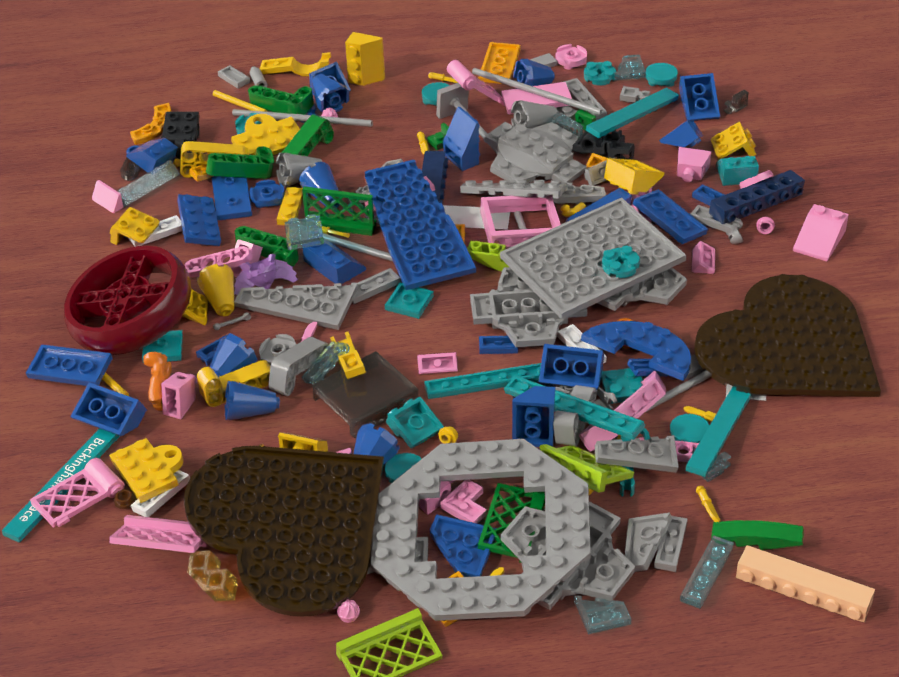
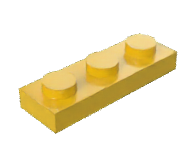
(290, 205)

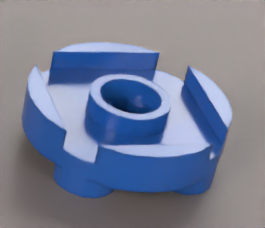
(267, 193)

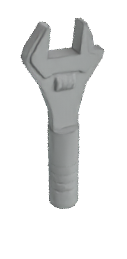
(606, 397)

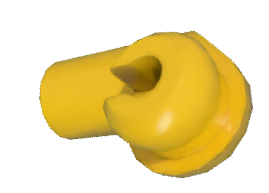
(567, 211)

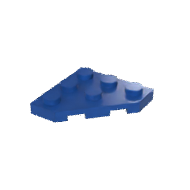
(459, 544)

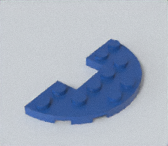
(669, 351)

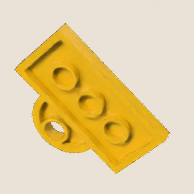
(270, 133)
(148, 468)

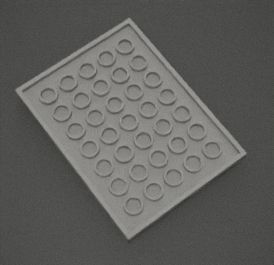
(567, 260)

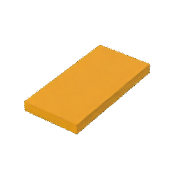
(500, 60)

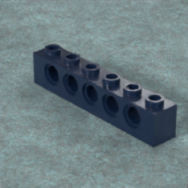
(756, 197)

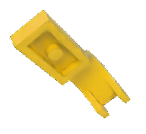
(290, 64)
(350, 361)

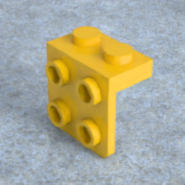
(732, 140)
(133, 225)

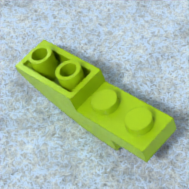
(487, 254)

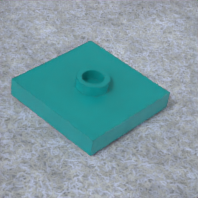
(169, 345)

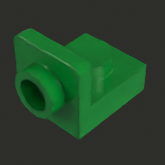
(584, 118)
(436, 140)

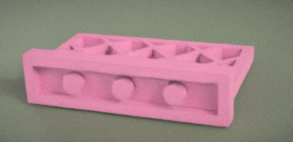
(157, 534)

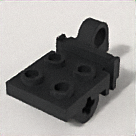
(181, 128)
(612, 143)

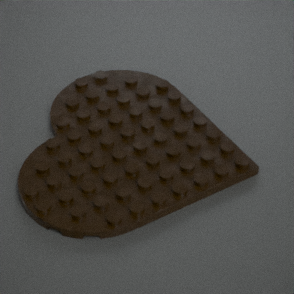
(789, 341)
(292, 520)

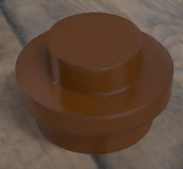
(124, 499)

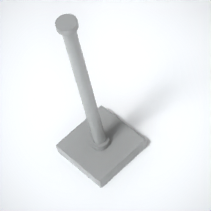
(452, 97)

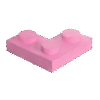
(461, 502)

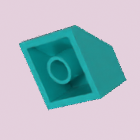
(737, 169)

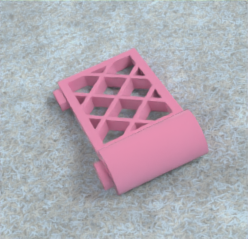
(469, 81)
(98, 478)

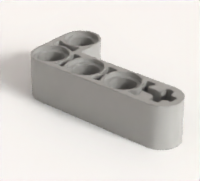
(292, 362)
(567, 424)

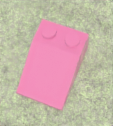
(821, 232)

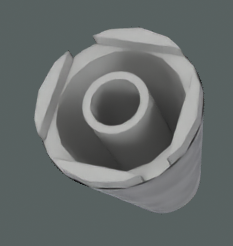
(532, 114)
(292, 166)

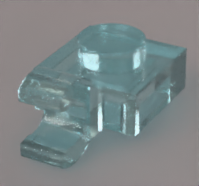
(718, 466)

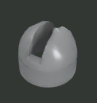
(735, 237)

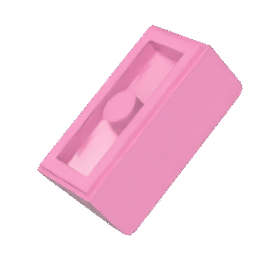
(107, 197)
(703, 258)
(437, 363)

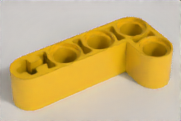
(198, 157)
(214, 387)

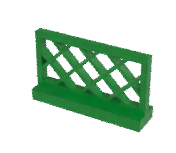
(338, 221)
(516, 493)

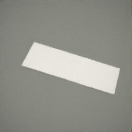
(472, 217)

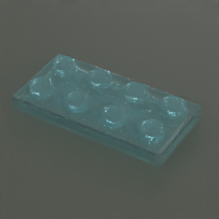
(304, 232)

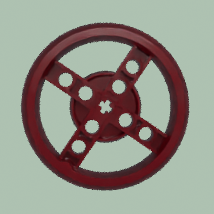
(133, 307)

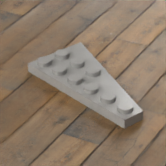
(520, 188)
(301, 303)

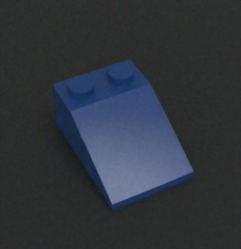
(699, 97)

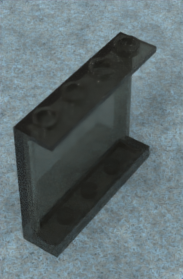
(368, 395)

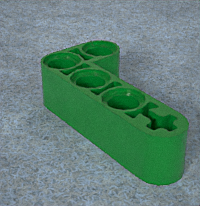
(281, 101)
(309, 135)
(241, 165)
(271, 244)

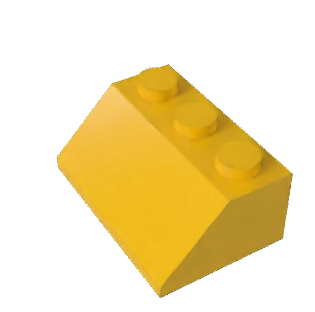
(364, 59)
(631, 175)

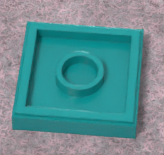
(409, 302)

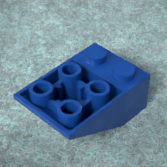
(462, 140)

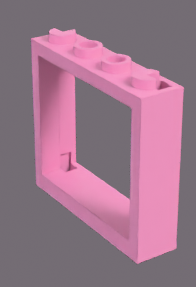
(512, 204)

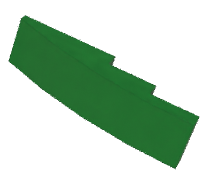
(761, 533)

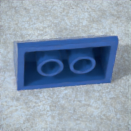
(332, 262)
(571, 366)
(108, 410)
(534, 416)

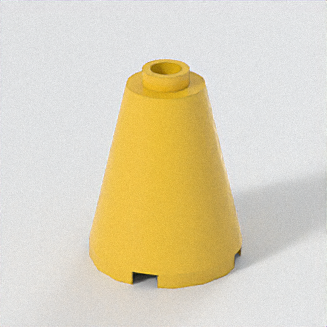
(218, 287)

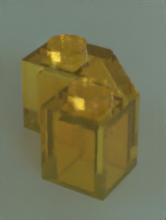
(216, 582)

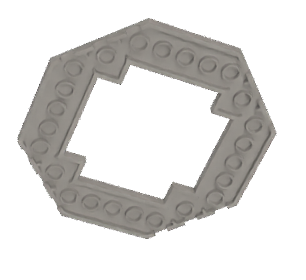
(481, 596)

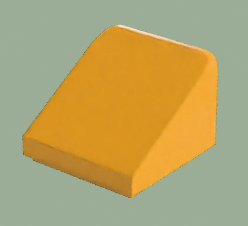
(594, 160)

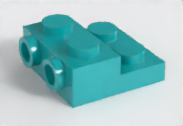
(414, 422)

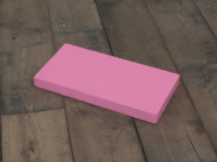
(513, 95)

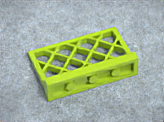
(585, 467)
(385, 633)

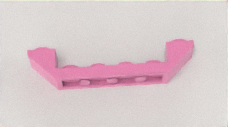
(634, 406)

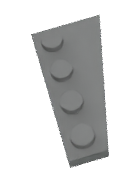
(637, 453)

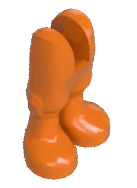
(160, 372)

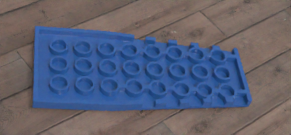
(416, 228)

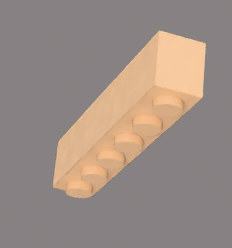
(805, 583)

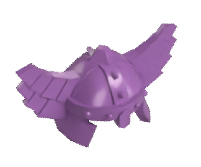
(263, 273)

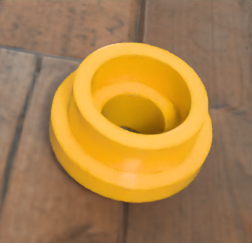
(448, 435)

